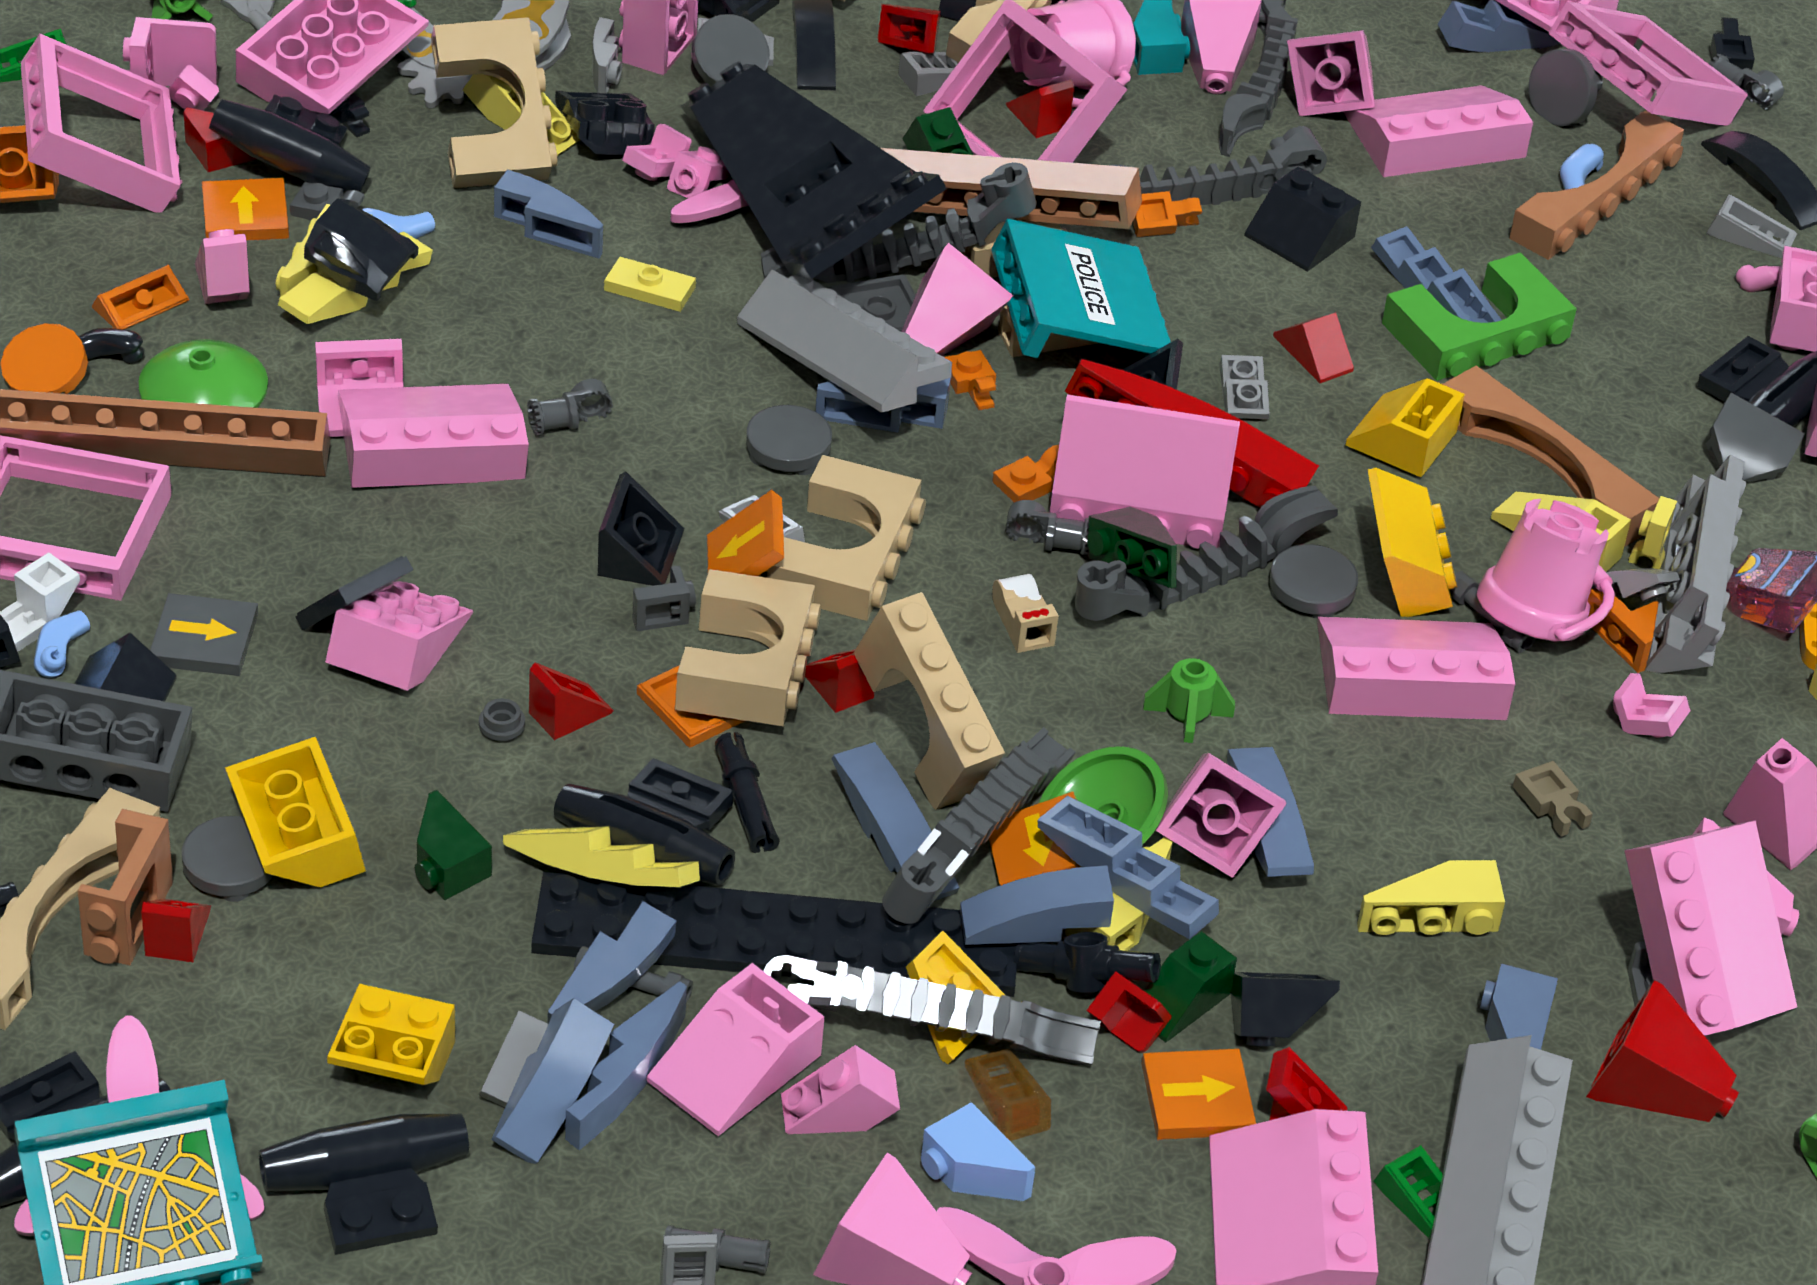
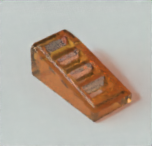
(1016, 1117)

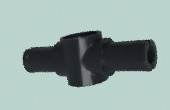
(1087, 961)

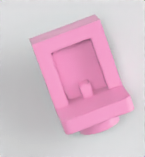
(192, 89)
(658, 157)
(695, 170)
(1648, 713)

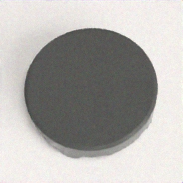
(727, 41)
(1564, 87)
(788, 438)
(1313, 579)
(223, 859)

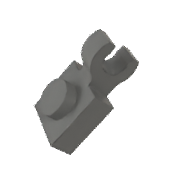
(314, 196)

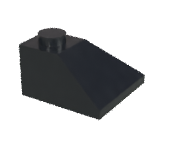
(1276, 1003)

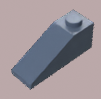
(1518, 1004)

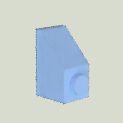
(975, 1157)

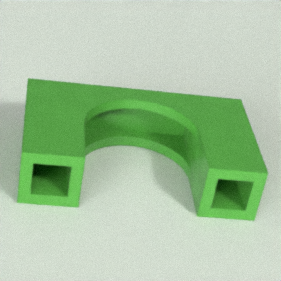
(1451, 345)

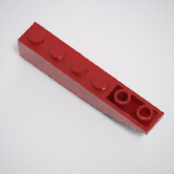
(1260, 464)

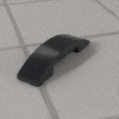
(814, 44)
(1772, 170)

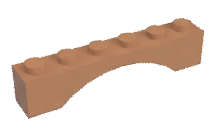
(1555, 219)
(1503, 417)

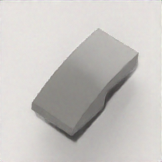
(605, 67)
(1244, 386)
(1642, 583)
(520, 1043)

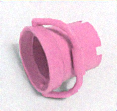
(1094, 27)
(1548, 574)

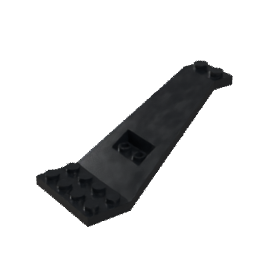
(804, 171)

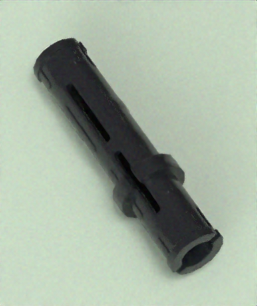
(741, 777)

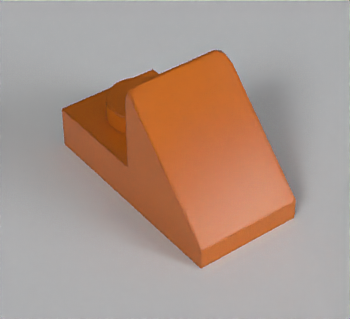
(1626, 630)

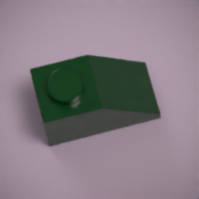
(450, 850)
(1193, 982)

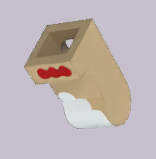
(1022, 608)

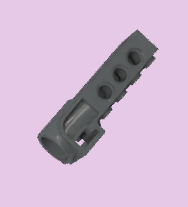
(91, 739)

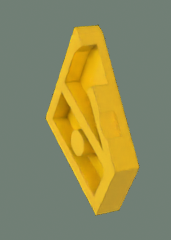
(943, 964)

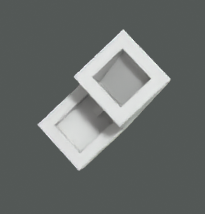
(41, 596)

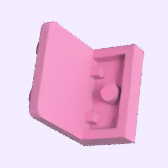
(165, 47)
(355, 366)

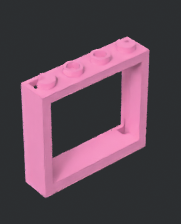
(989, 51)
(57, 64)
(1683, 81)
(92, 471)

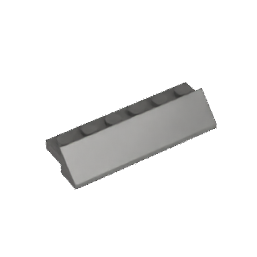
(842, 341)
(1700, 553)
(1498, 1165)

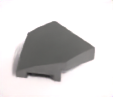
(1753, 437)

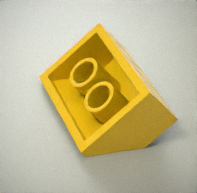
(1412, 544)
(296, 815)

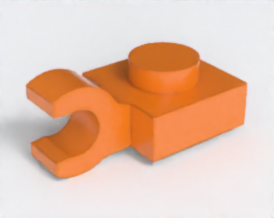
(1161, 215)
(973, 375)
(1026, 478)

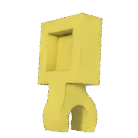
(1655, 528)

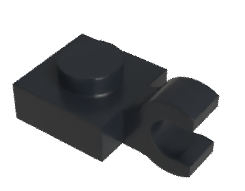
(1731, 44)
(350, 115)

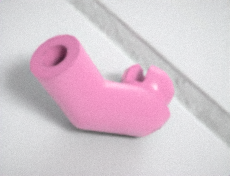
(1758, 278)

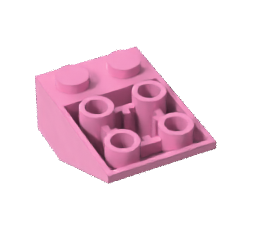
(395, 634)
(739, 1050)

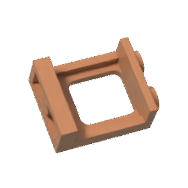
(143, 866)

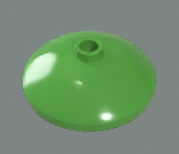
(205, 374)
(1117, 783)

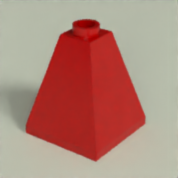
(1664, 1063)

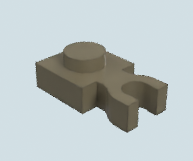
(1552, 793)

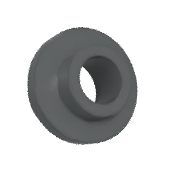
(501, 720)

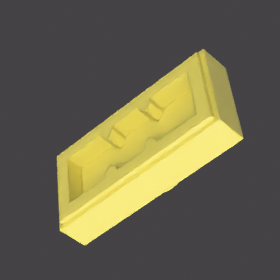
(650, 284)

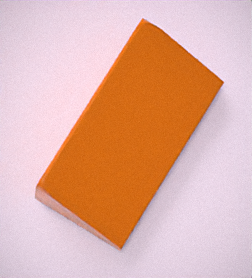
(141, 299)

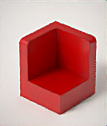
(1129, 1013)

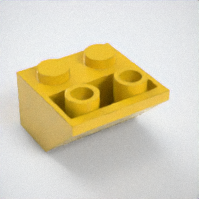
(1410, 425)
(395, 1035)

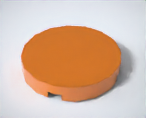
(44, 360)

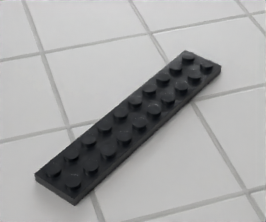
(743, 927)

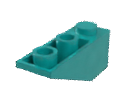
(1159, 39)

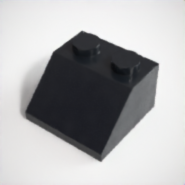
(1304, 219)

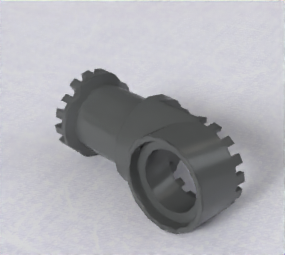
(1751, 81)
(568, 409)
(1049, 529)

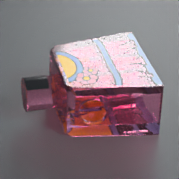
(1774, 587)

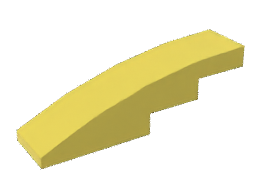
(324, 298)
(590, 854)

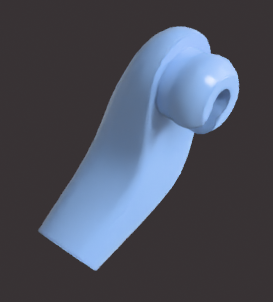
(1580, 164)
(414, 225)
(53, 641)

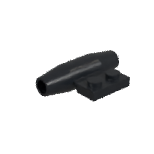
(292, 141)
(1764, 380)
(661, 809)
(48, 1090)
(369, 1174)

